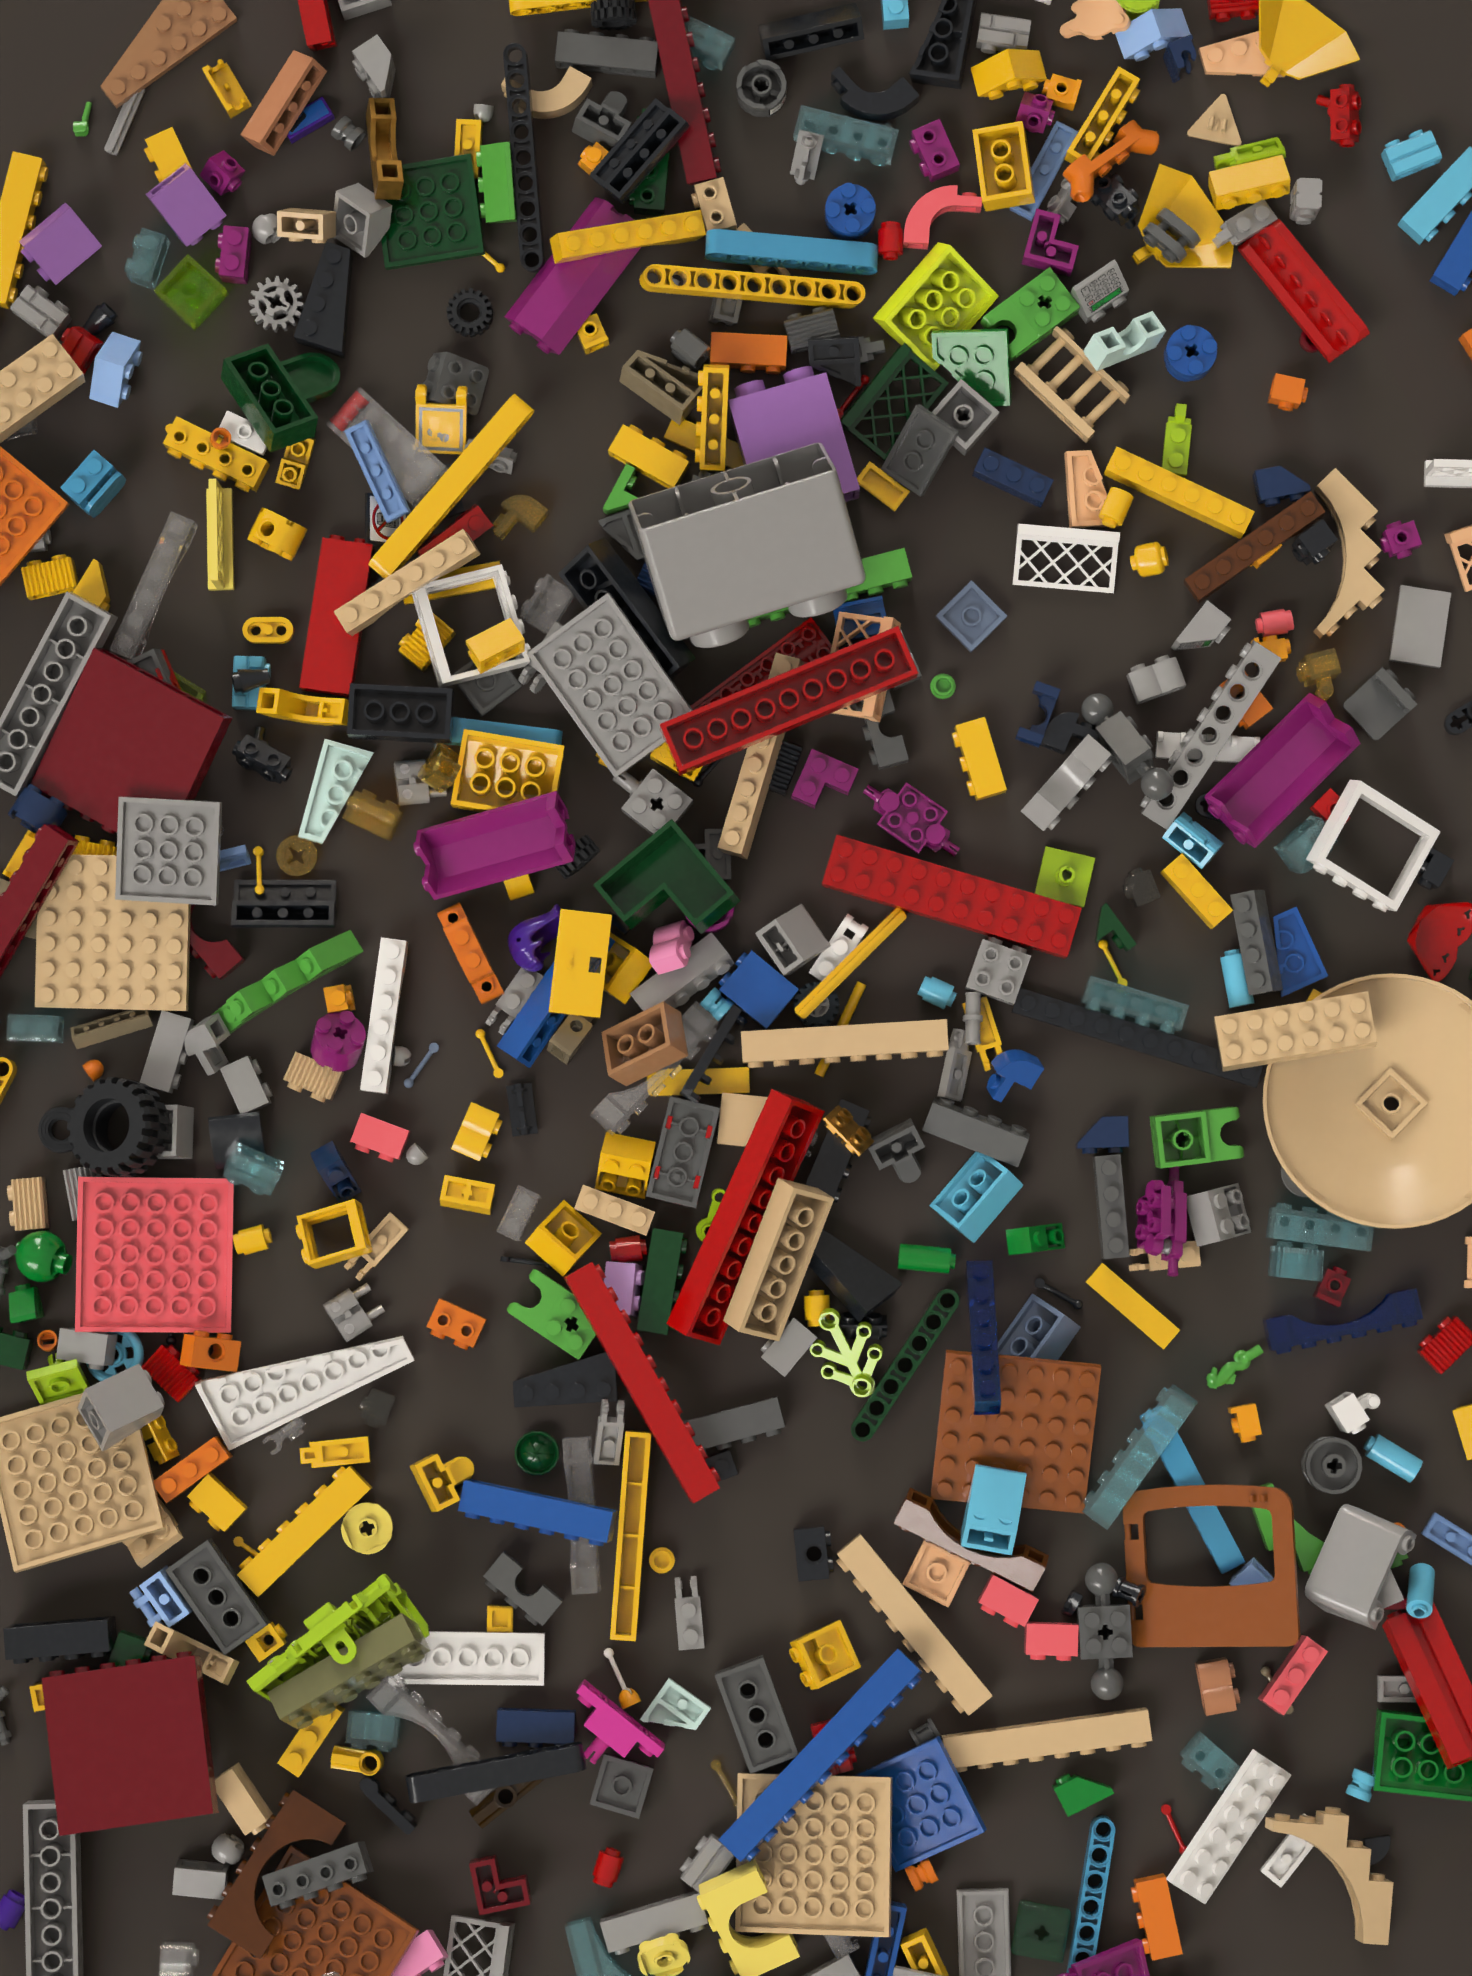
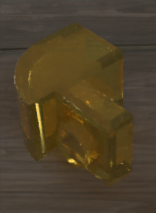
(522, 510)
(440, 768)

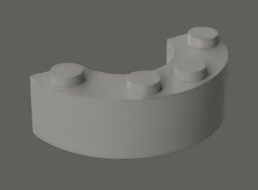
(1066, 782)

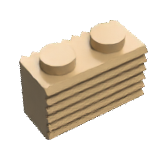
(307, 1074)
(29, 1203)

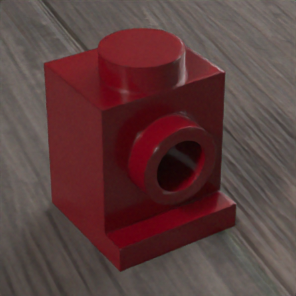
(1324, 1291)

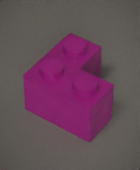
(1044, 250)
(823, 771)

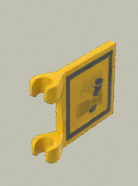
(439, 425)

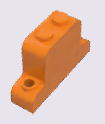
(470, 953)

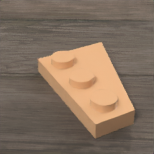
(1234, 57)
(1084, 489)

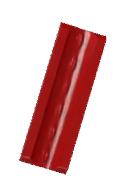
(1304, 290)
(803, 642)

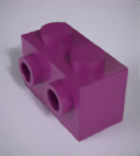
(934, 151)
(235, 254)

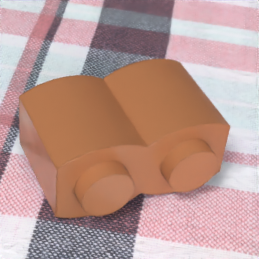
(1216, 1686)

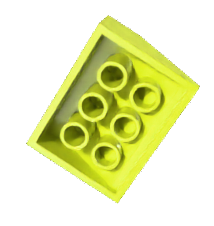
(935, 297)

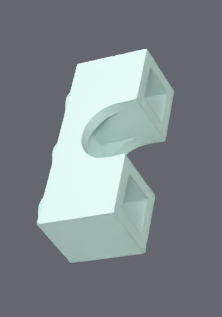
(1112, 347)

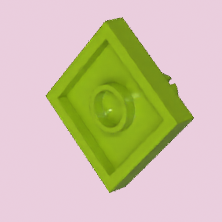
(1064, 876)
(57, 1380)

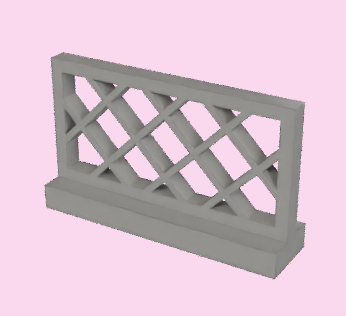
(501, 1946)

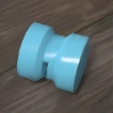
(716, 1004)
(1361, 1785)

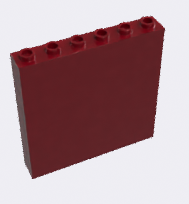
(127, 739)
(129, 1743)

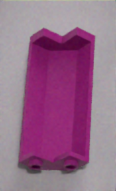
(568, 292)
(1281, 770)
(495, 845)

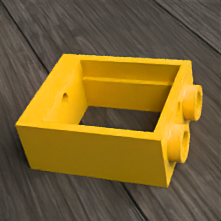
(358, 1226)

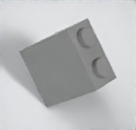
(120, 1405)

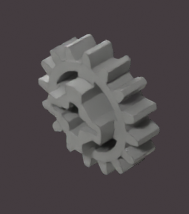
(281, 294)

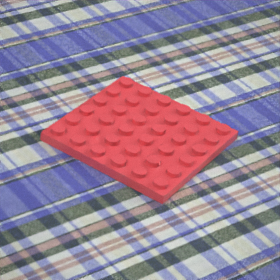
(154, 1254)

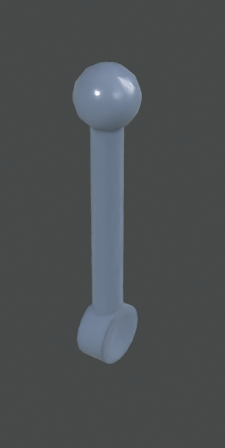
(433, 1048)

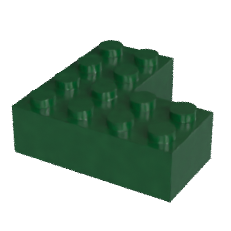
(663, 869)

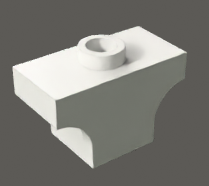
(243, 433)

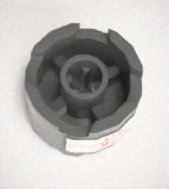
(765, 102)

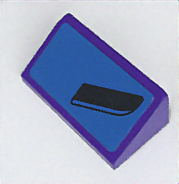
(311, 118)

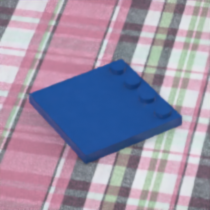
(928, 1803)

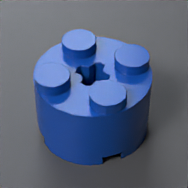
(854, 225)
(1199, 364)

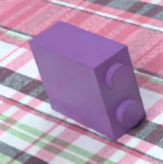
(186, 205)
(59, 244)

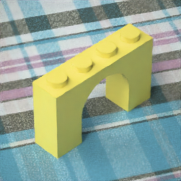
(749, 1954)

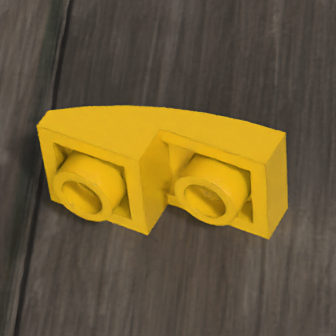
(295, 464)

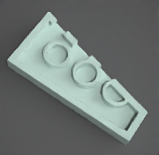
(332, 784)

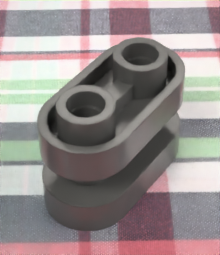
(1171, 250)

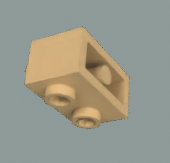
(715, 205)
(306, 224)

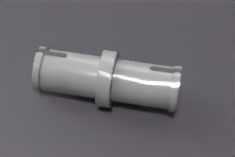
(972, 1018)

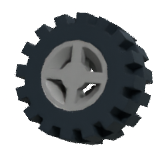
(821, 1015)

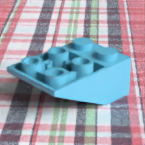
(993, 1509)

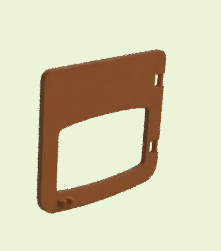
(1215, 1615)

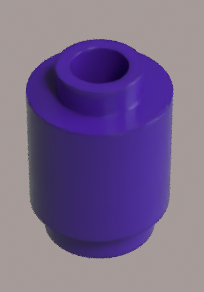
(11, 1909)

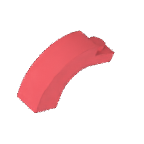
(932, 206)

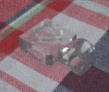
(291, 1430)

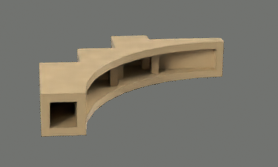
(1351, 513)
(1368, 1891)

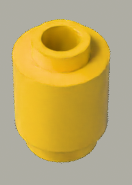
(252, 1239)
(814, 1305)

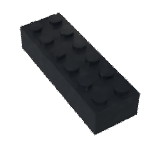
(601, 571)

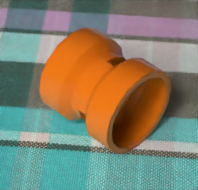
(921, 1874)

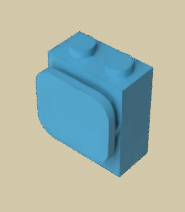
(93, 484)

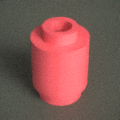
(1274, 622)

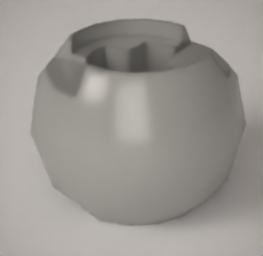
(265, 228)
(227, 1849)

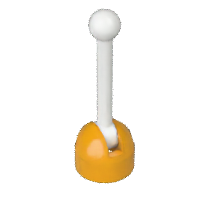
(628, 1695)

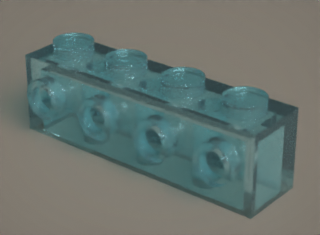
(849, 135)
(1134, 1003)
(1317, 1228)

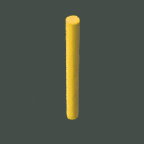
(844, 1020)

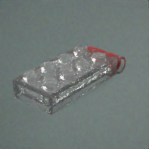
(410, 461)

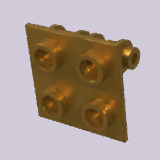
(855, 1136)

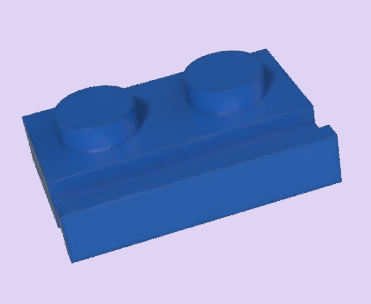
(870, 607)

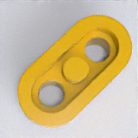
(269, 629)

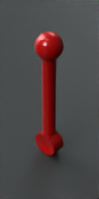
(864, 380)
(1166, 1810)

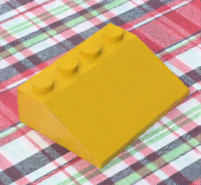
(504, 770)

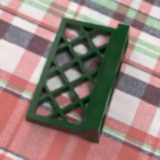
(878, 386)

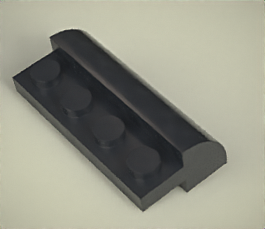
(639, 150)
(285, 904)

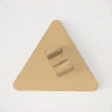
(1217, 124)

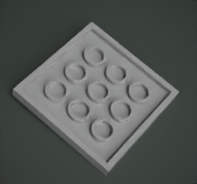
(168, 850)

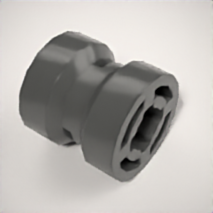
(348, 133)

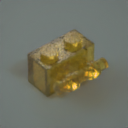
(1319, 669)
(373, 815)

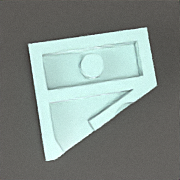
(676, 1707)

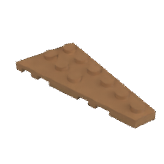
(164, 41)

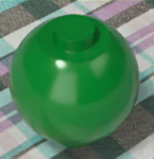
(42, 1256)

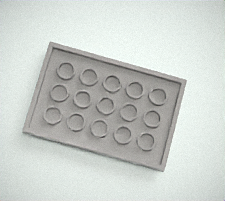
(610, 684)

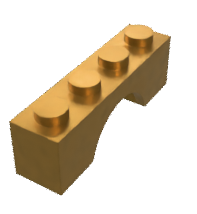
(385, 166)

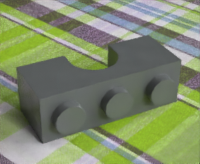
(886, 750)
(503, 1577)

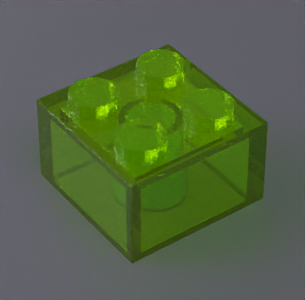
(191, 292)

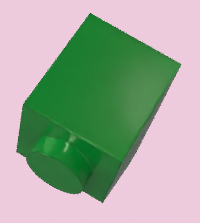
(25, 1304)
(1079, 1792)

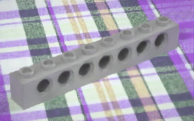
(1266, 662)

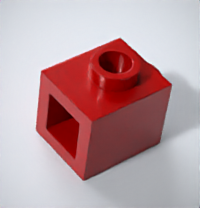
(1325, 804)

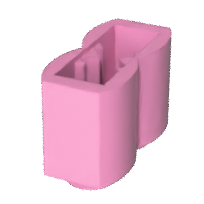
(671, 947)

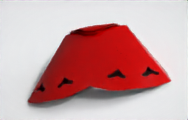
(1437, 934)

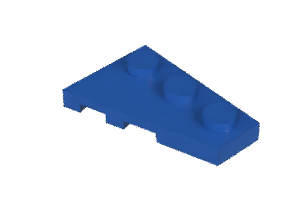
(1296, 952)

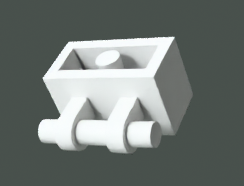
(1349, 1411)

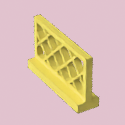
(220, 537)

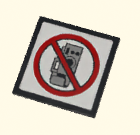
(376, 528)

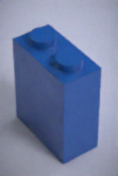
(757, 989)

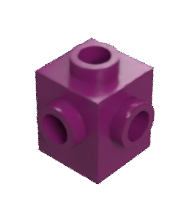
(1035, 112)
(222, 173)
(1406, 533)

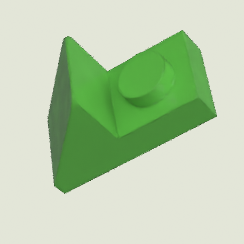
(619, 498)

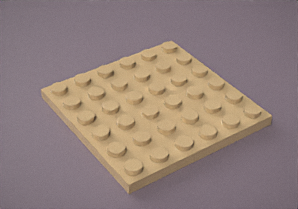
(108, 949)
(65, 1491)
(827, 1863)

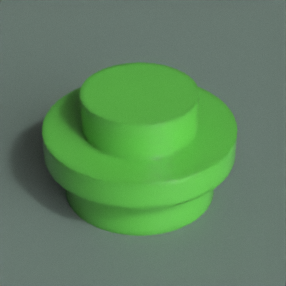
(942, 686)

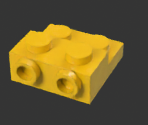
(824, 1655)

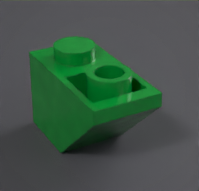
(1035, 1239)

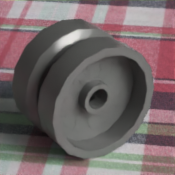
(1346, 1469)

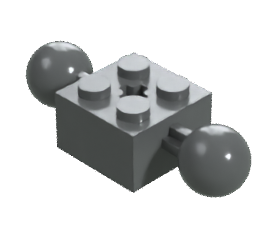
(1128, 749)
(1106, 1681)

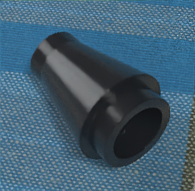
(100, 319)
(249, 679)

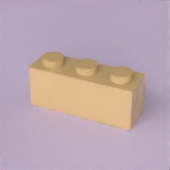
(614, 1210)

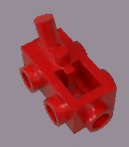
(1344, 114)

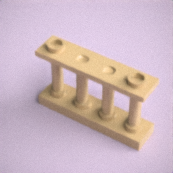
(1065, 408)

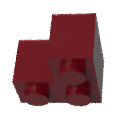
(496, 1893)

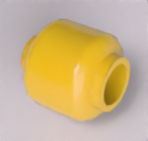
(1149, 559)

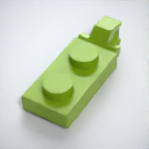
(1249, 153)
(1177, 442)

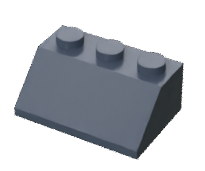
(1038, 1332)

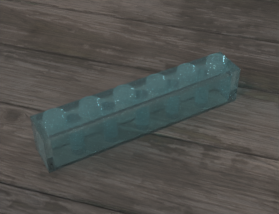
(1139, 1457)

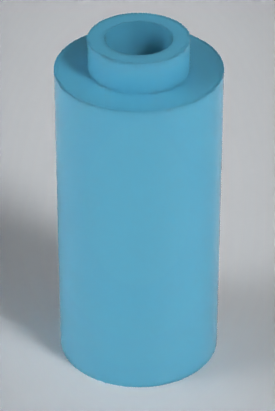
(1235, 979)
(1392, 1457)
(1420, 1590)

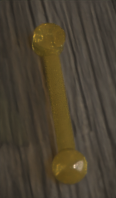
(715, 1765)

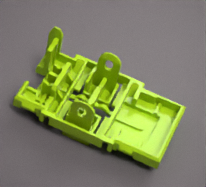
(336, 1630)

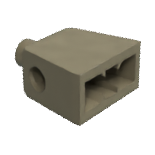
(567, 1042)

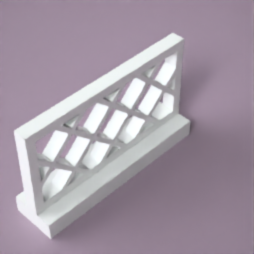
(1448, 473)
(1071, 536)

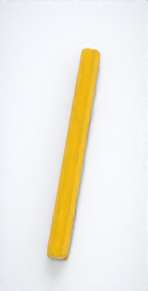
(849, 963)

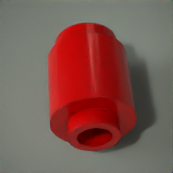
(890, 240)
(628, 1249)
(607, 1867)

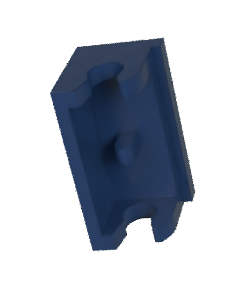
(1177, 56)

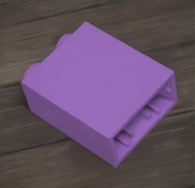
(791, 418)

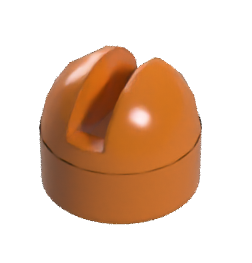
(225, 441)
(94, 1069)
(47, 1335)

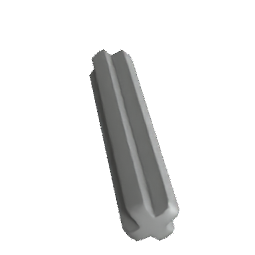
(123, 124)

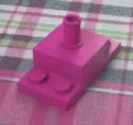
(614, 1727)

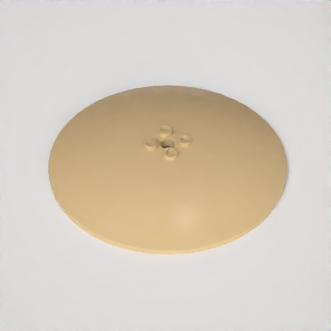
(1342, 1141)

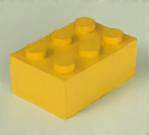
(1003, 166)

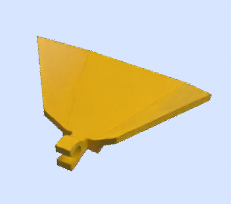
(1300, 40)
(1186, 200)

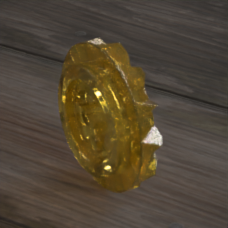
(284, 856)

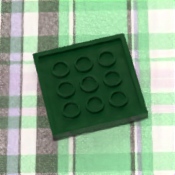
(435, 214)

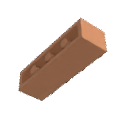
(283, 102)

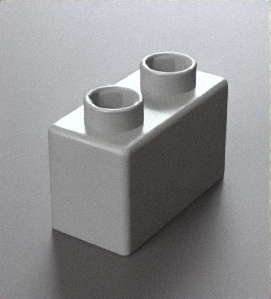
(749, 545)

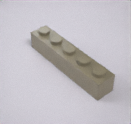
(110, 1027)

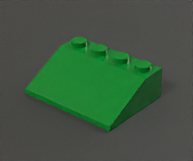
(1410, 1761)

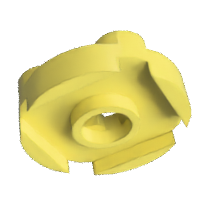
(360, 1541)
(670, 1946)

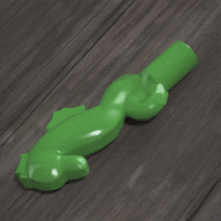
(1227, 1373)

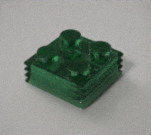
(1031, 1917)

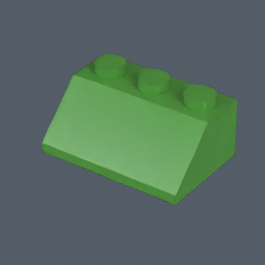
(497, 183)

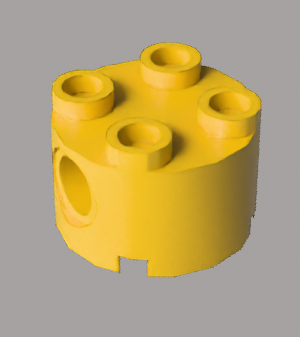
(277, 534)

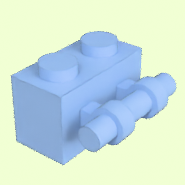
(164, 1597)

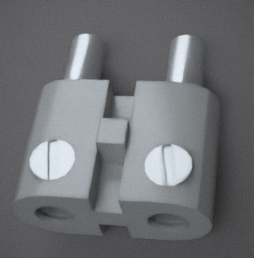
(409, 787)
(349, 1315)

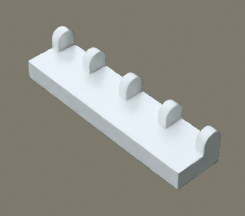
(1233, 751)

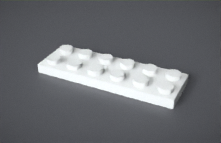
(480, 1659)
(1228, 1826)

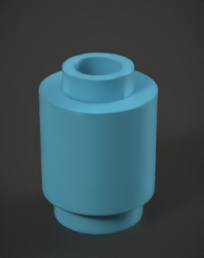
(937, 992)

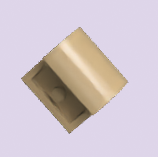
(150, 1546)

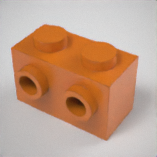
(456, 1323)

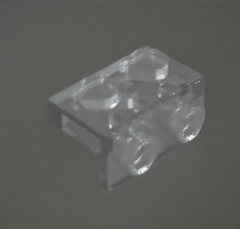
(546, 604)

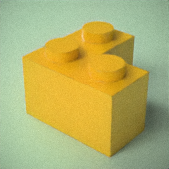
(1008, 71)

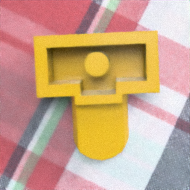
(439, 1479)

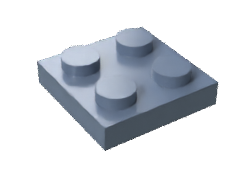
(971, 616)

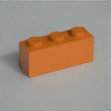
(749, 352)
(192, 1469)
(1156, 1917)

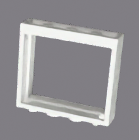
(508, 605)
(1353, 791)

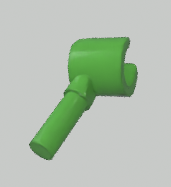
(81, 128)

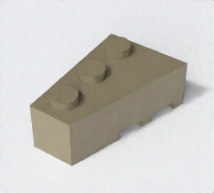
(662, 385)

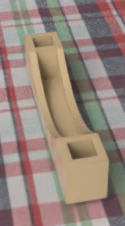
(390, 591)

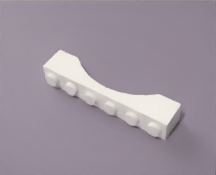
(383, 1015)

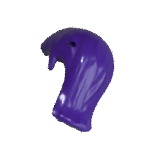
(531, 936)

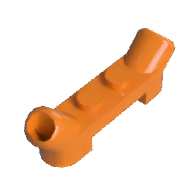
(1084, 171)

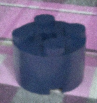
(37, 810)

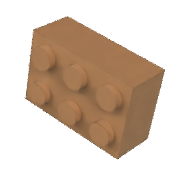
(644, 1044)

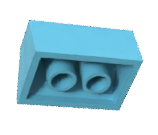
(976, 1195)

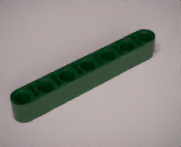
(916, 1358)

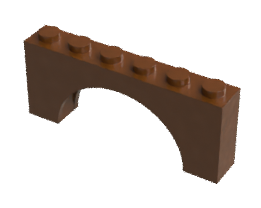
(238, 1913)

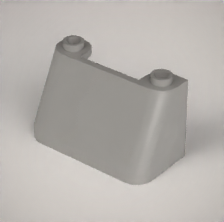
(1356, 1565)

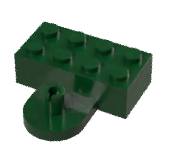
(279, 393)

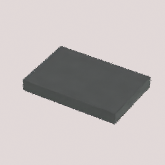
(920, 450)

